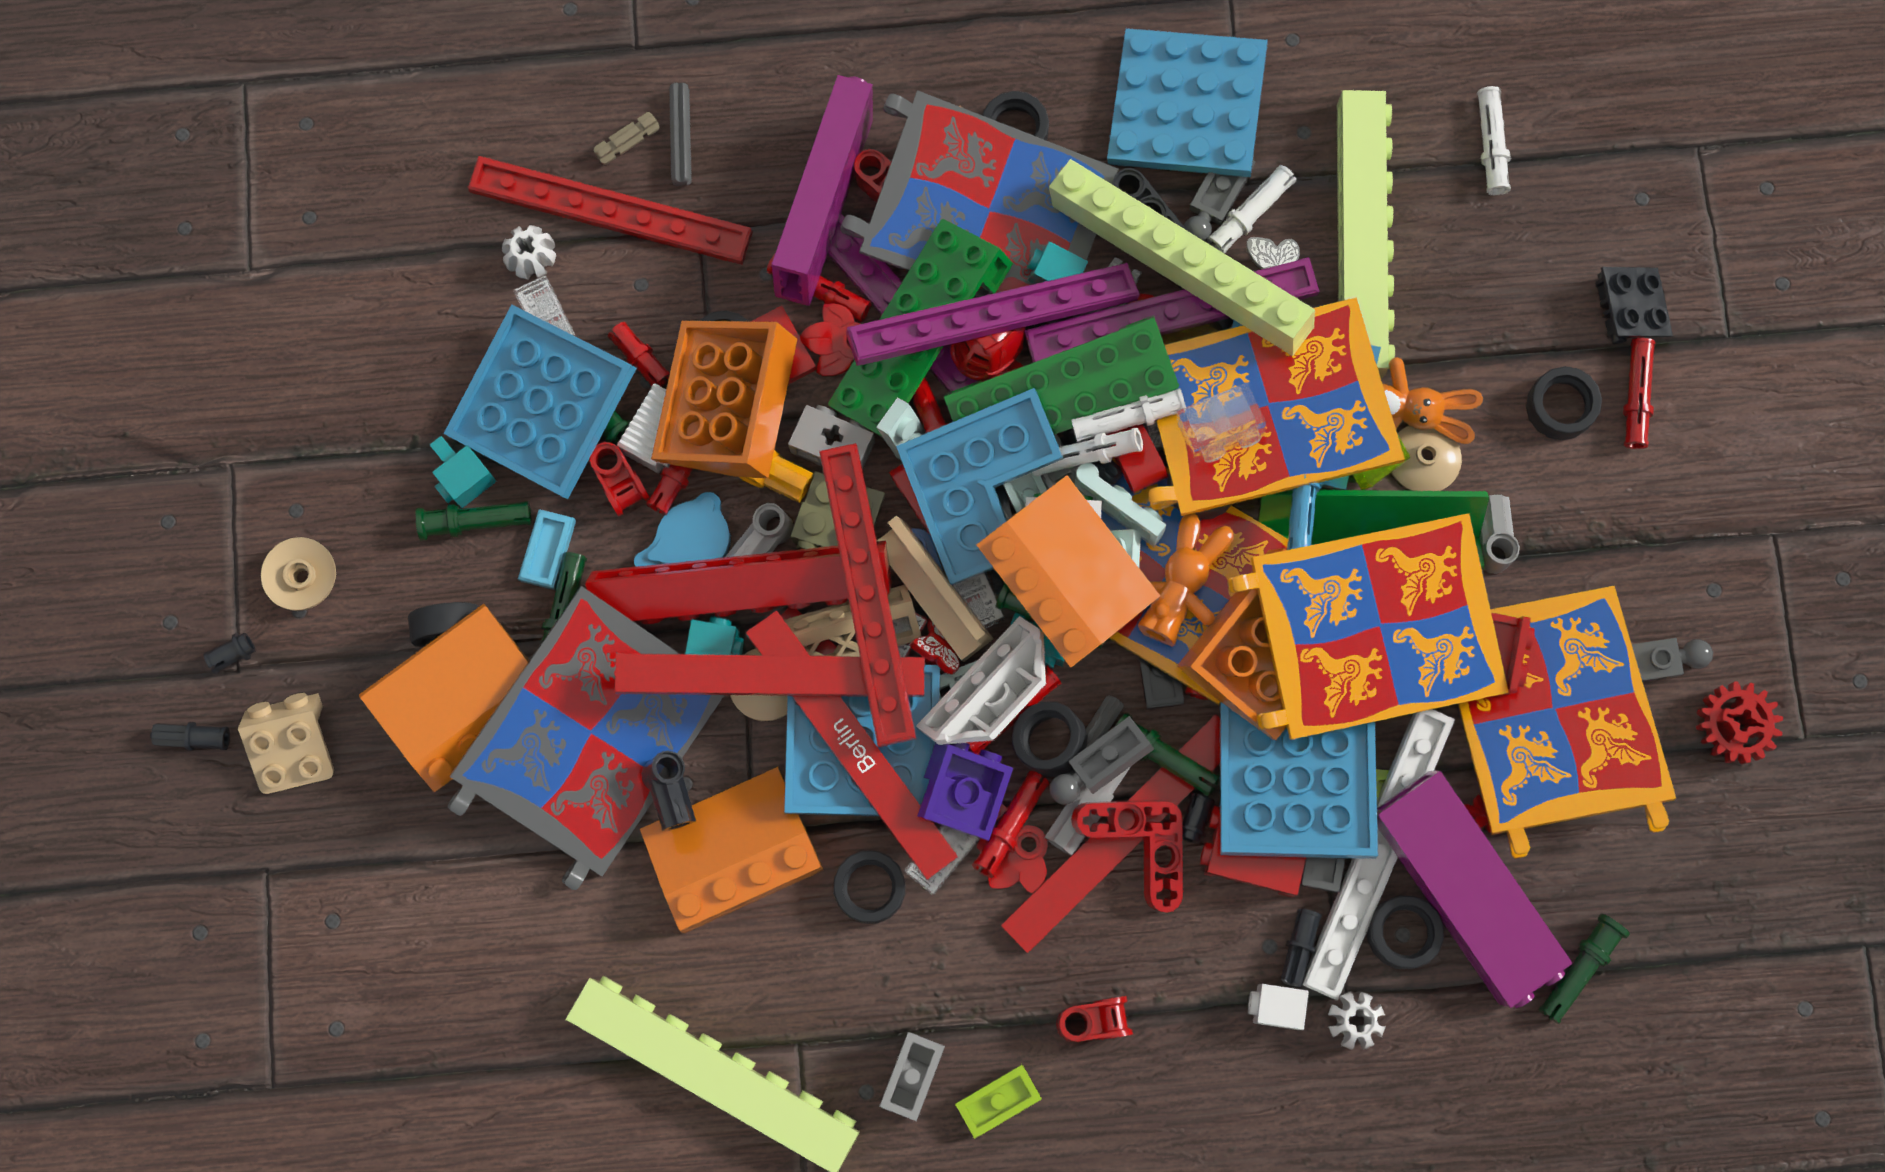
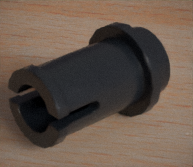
(230, 652)
(1196, 818)

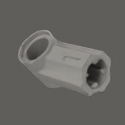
(1498, 532)
(759, 540)

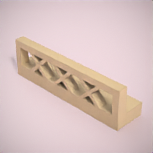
(933, 591)
(837, 621)

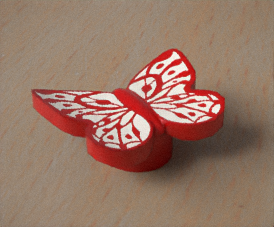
(936, 650)

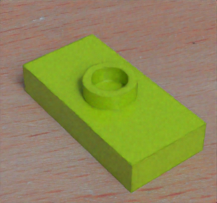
(998, 1101)

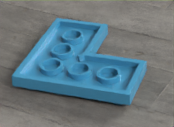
(962, 464)

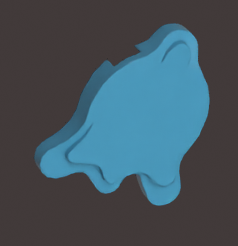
(689, 533)

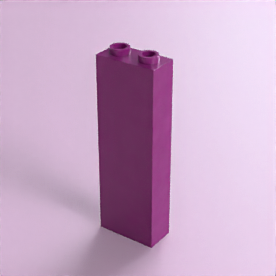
(823, 190)
(1471, 890)

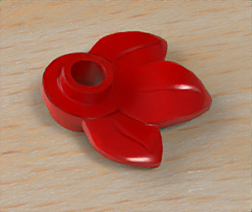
(830, 340)
(1021, 865)

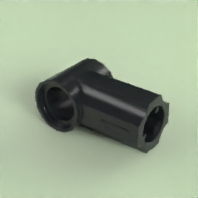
(669, 794)

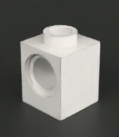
(1278, 1006)

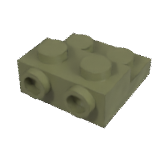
(815, 523)

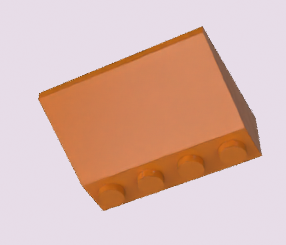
(725, 397)
(1068, 571)
(1236, 661)
(446, 694)
(731, 853)

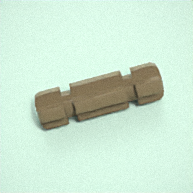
(626, 138)

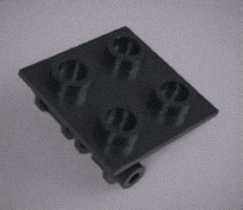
(1634, 303)

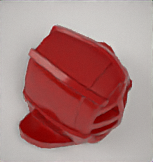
(998, 348)

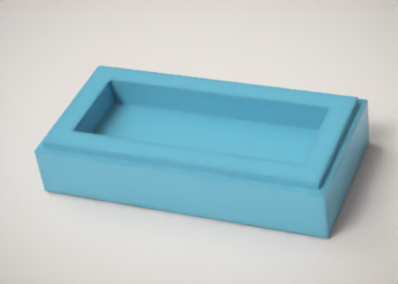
(546, 549)

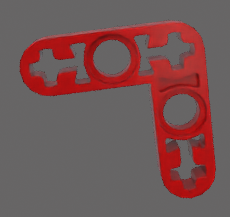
(1154, 837)

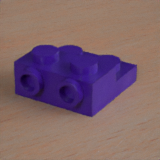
(964, 789)

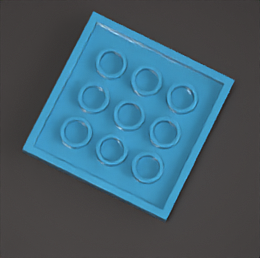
(1187, 102)
(540, 401)
(819, 782)
(1297, 793)

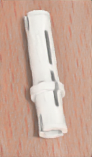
(1495, 153)
(1242, 219)
(1129, 415)
(1126, 442)

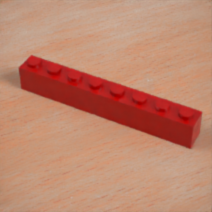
(727, 584)

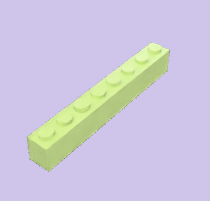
(1365, 213)
(1182, 257)
(714, 1075)

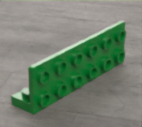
(944, 273)
(1081, 379)
(1362, 512)

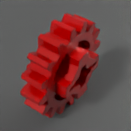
(1756, 724)

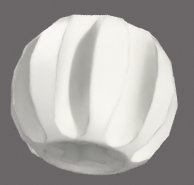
(527, 263)
(1362, 1032)

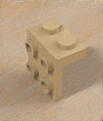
(286, 743)

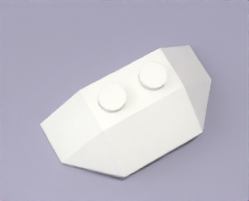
(991, 689)

